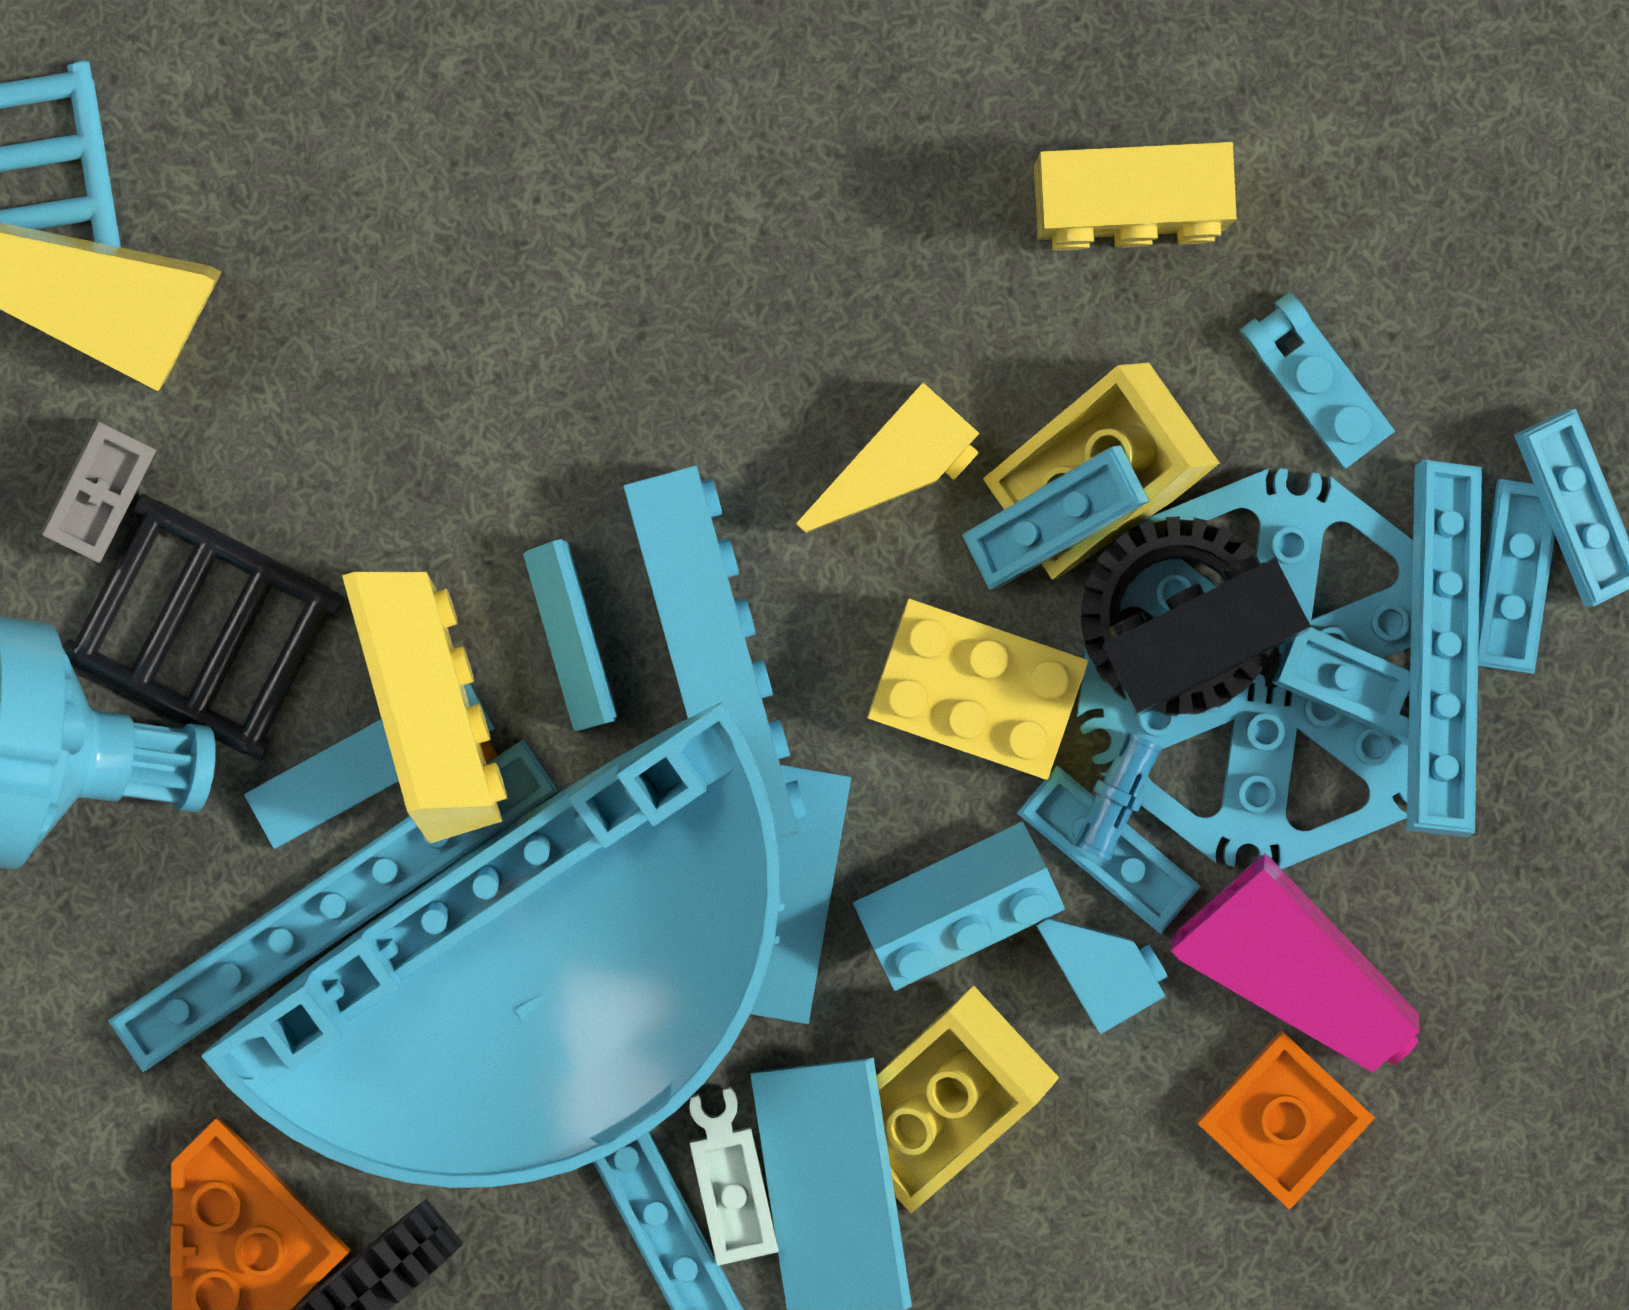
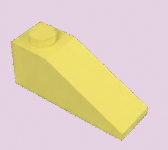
(902, 457)

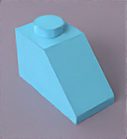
(1104, 970)

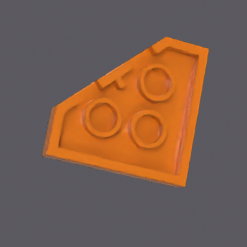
(241, 1230)

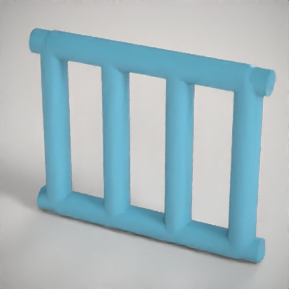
(84, 145)

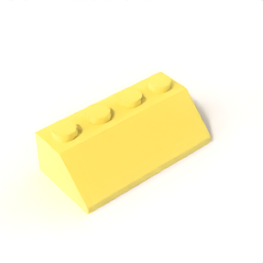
(425, 702)

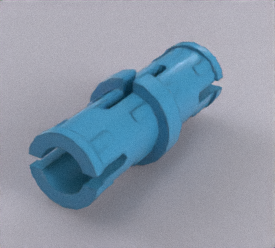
(1117, 795)

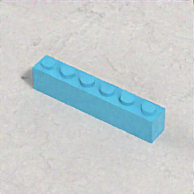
(706, 625)

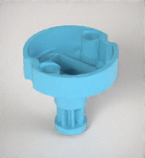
(66, 751)

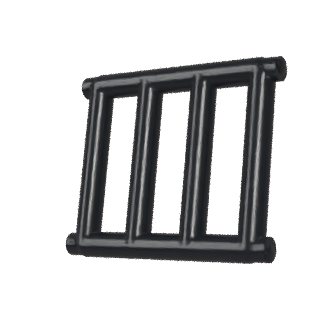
(263, 575)

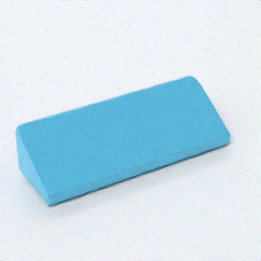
(570, 635)

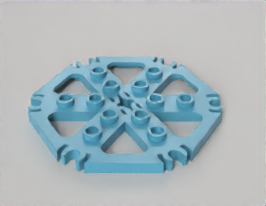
(1262, 732)

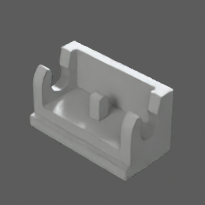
(98, 491)

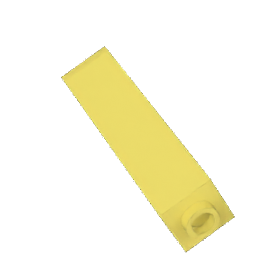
(104, 298)

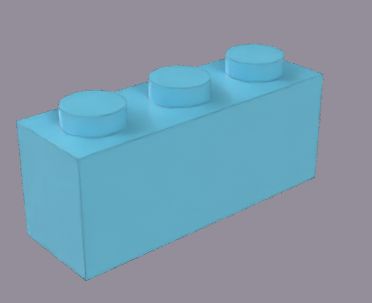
(959, 906)

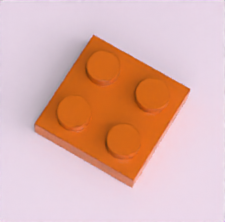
(1285, 1119)

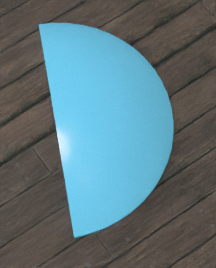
(622, 899)

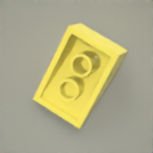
(1121, 409)
(955, 1095)

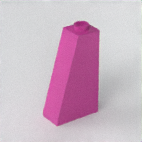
(1296, 964)

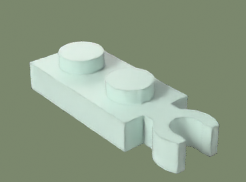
(731, 1185)

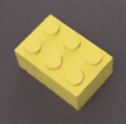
(1135, 194)
(977, 689)

